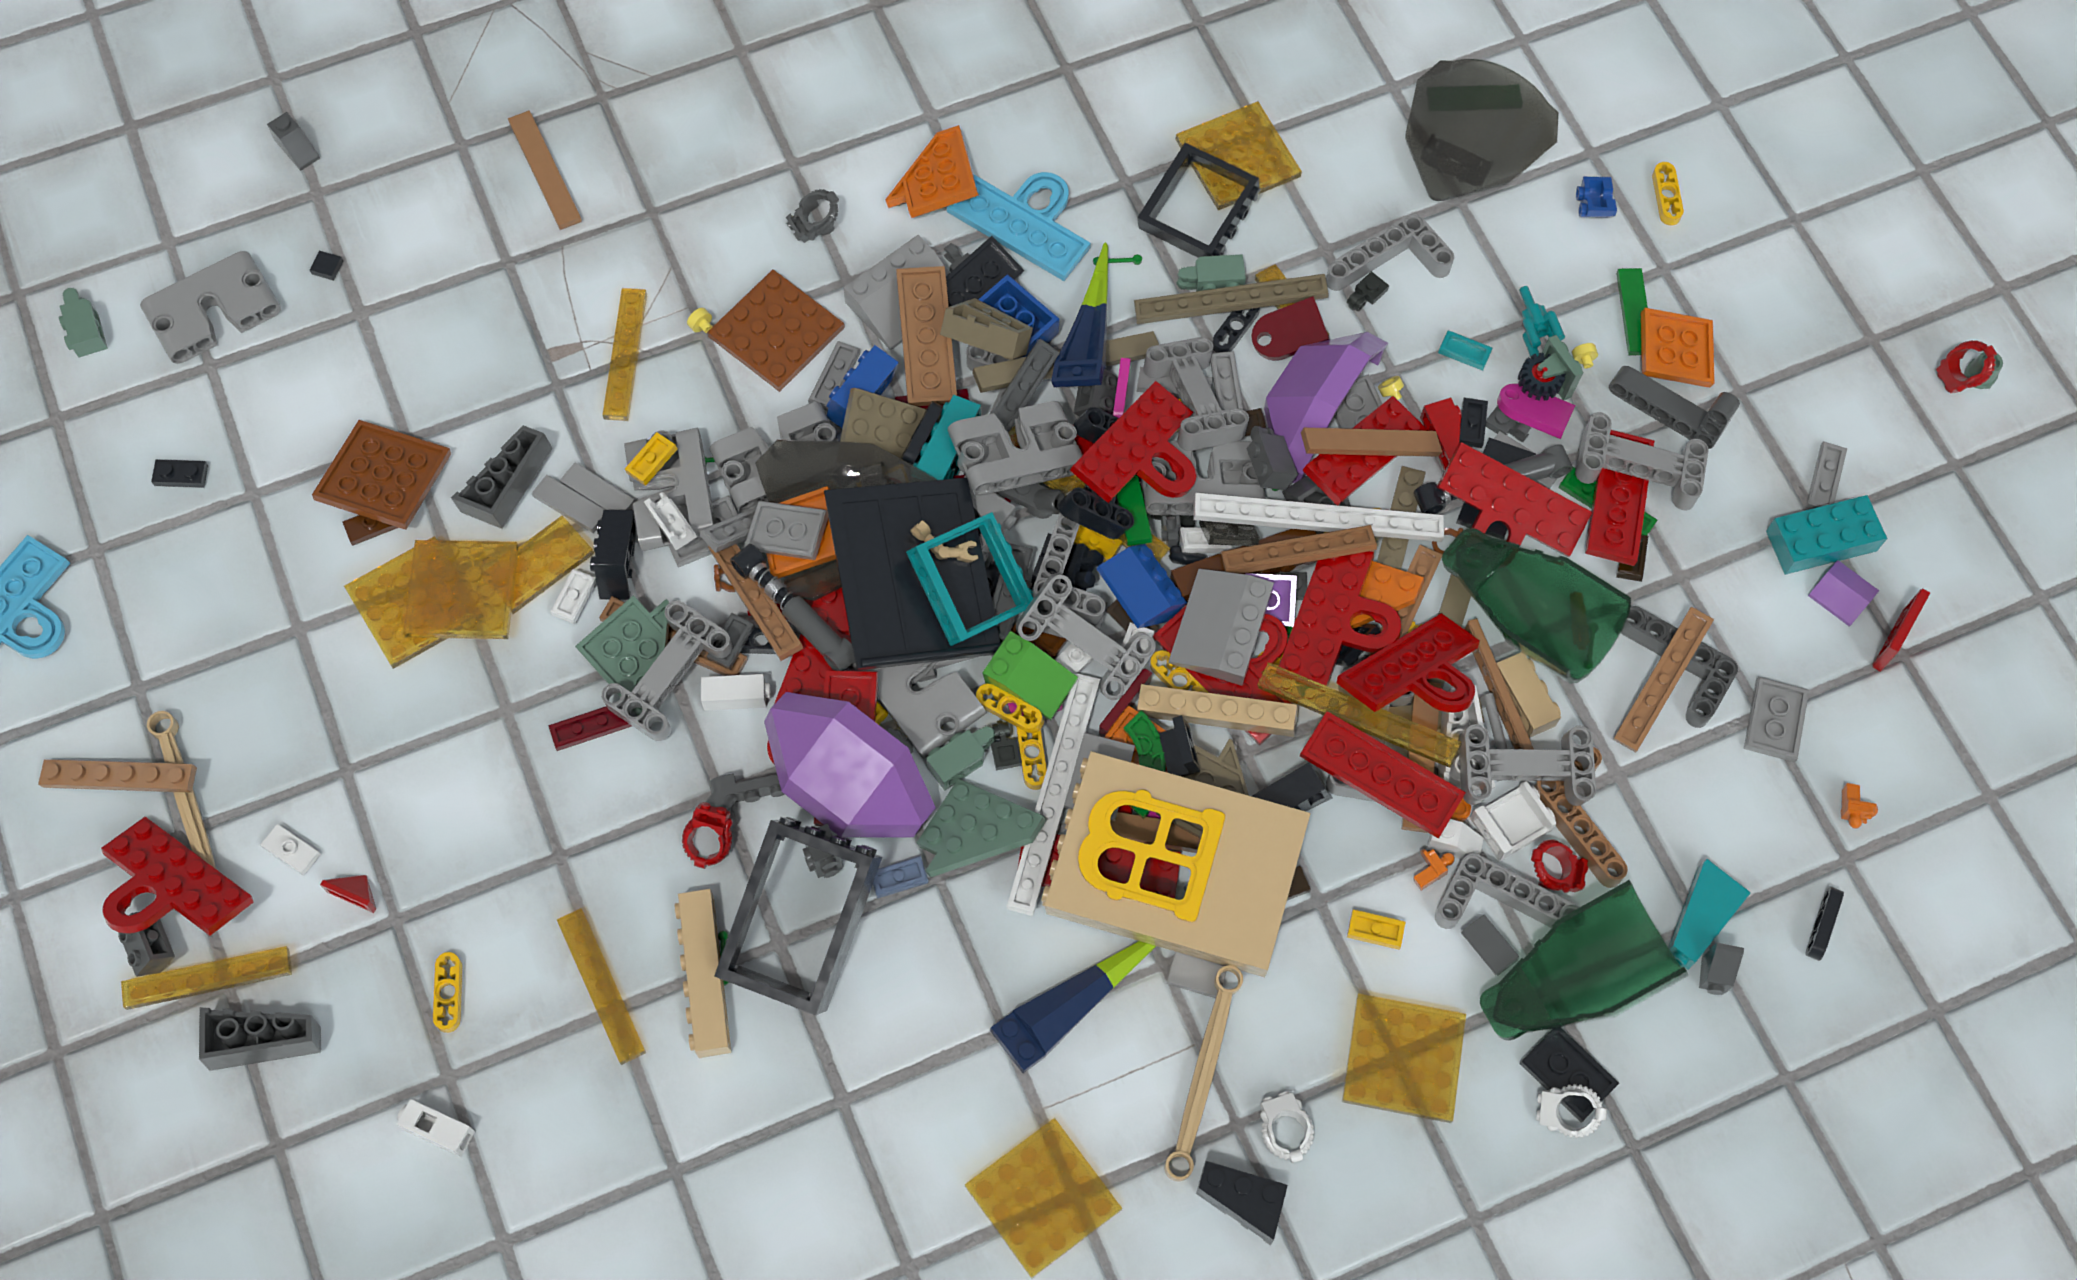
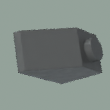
(293, 141)
(1720, 968)

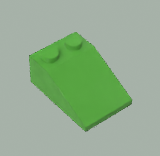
(1029, 675)

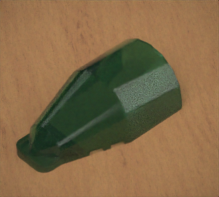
(1540, 602)
(1584, 969)

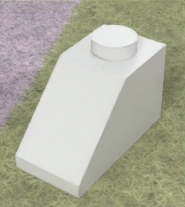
(1457, 840)

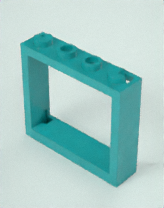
(938, 594)

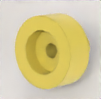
(700, 320)
(1585, 354)
(1391, 387)

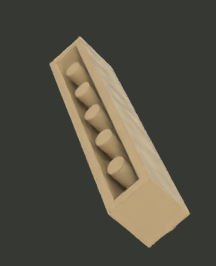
(1218, 710)
(700, 961)

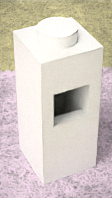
(734, 692)
(435, 1127)

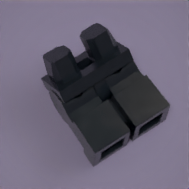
(1078, 566)

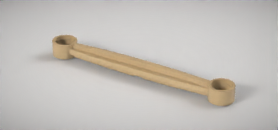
(185, 801)
(1203, 1072)

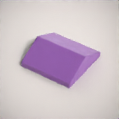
(1843, 593)
(1283, 597)

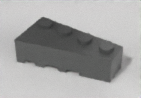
(505, 478)
(254, 1037)

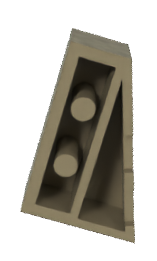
(986, 329)

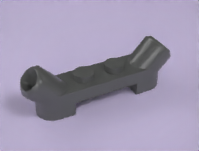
(1036, 498)
(727, 792)

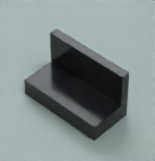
(1179, 749)

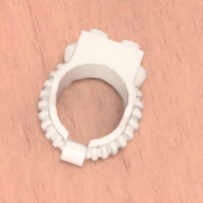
(1285, 1106)
(1550, 1116)

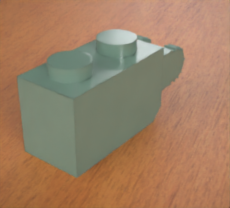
(1213, 273)
(81, 324)
(959, 756)

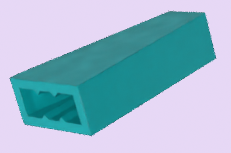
(1706, 911)

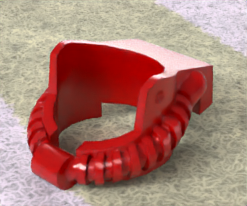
(1950, 370)
(716, 819)
(1572, 869)

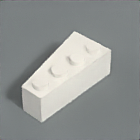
(1453, 725)

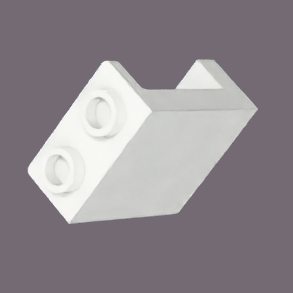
(1513, 821)

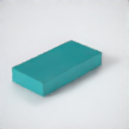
(1465, 350)

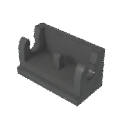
(1490, 945)

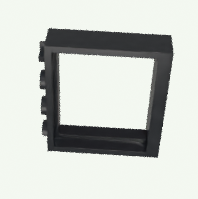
(1186, 155)

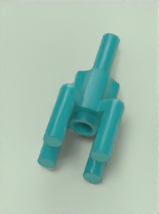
(1537, 322)

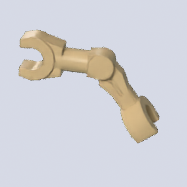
(922, 532)

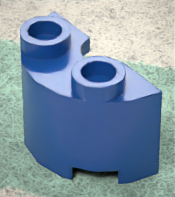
(1596, 197)

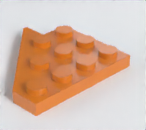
(937, 176)
(1390, 587)

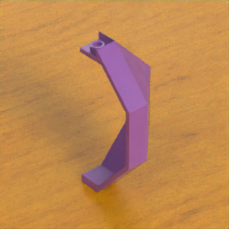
(1316, 386)
(846, 768)

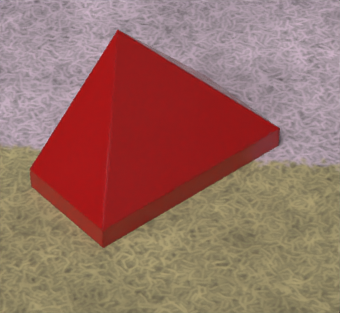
(351, 889)

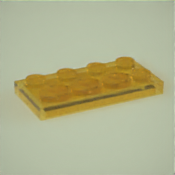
(547, 560)

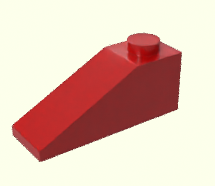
(1444, 419)

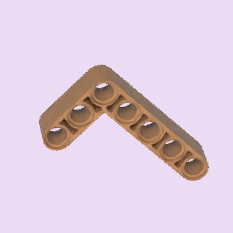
(1593, 836)

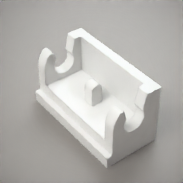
(671, 521)

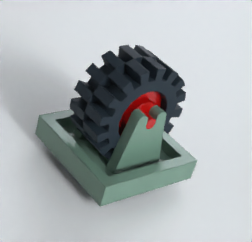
(1550, 372)

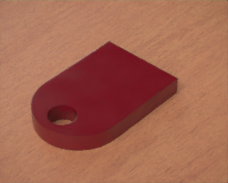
(1289, 329)

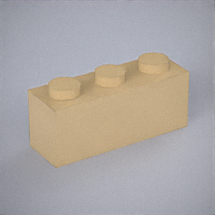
(1529, 694)

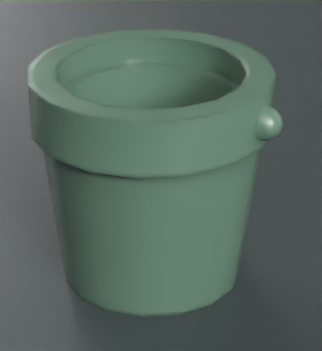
(1976, 366)

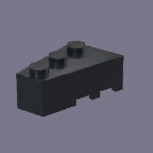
(614, 553)
(1299, 789)
(1244, 1197)

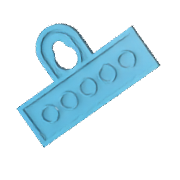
(1024, 229)
(23, 581)

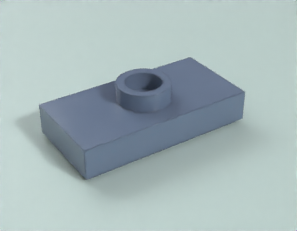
(900, 877)

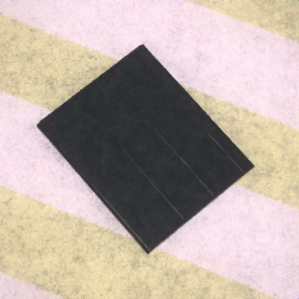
(881, 592)

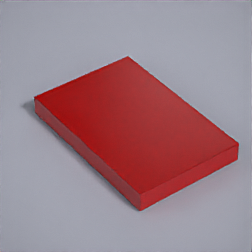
(1901, 629)

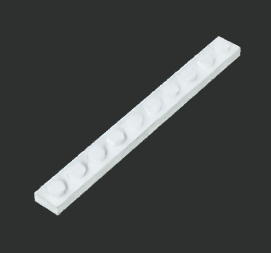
(1317, 516)
(1054, 794)

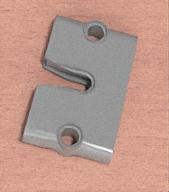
(185, 305)
(742, 450)
(997, 465)
(1228, 474)
(691, 490)
(926, 711)

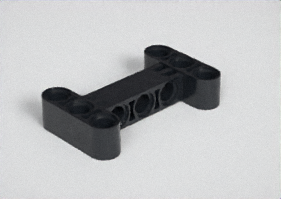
(1085, 505)

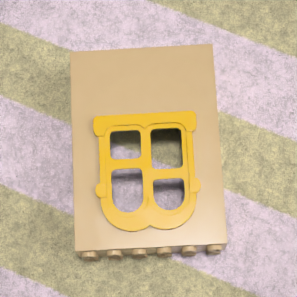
(1235, 877)

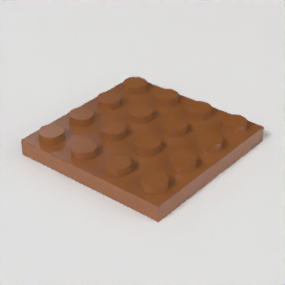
(776, 330)
(381, 474)

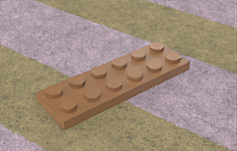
(925, 351)

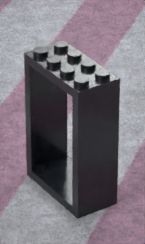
(867, 866)

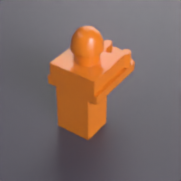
(1855, 810)
(1436, 869)

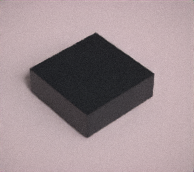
(326, 265)

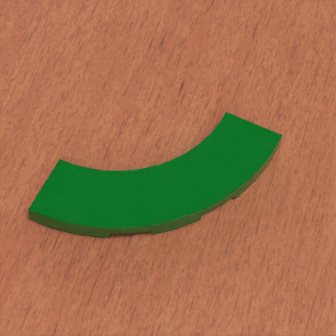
(1148, 747)

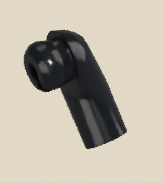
(1178, 557)

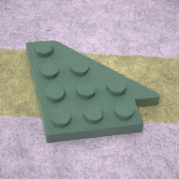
(627, 643)
(976, 827)

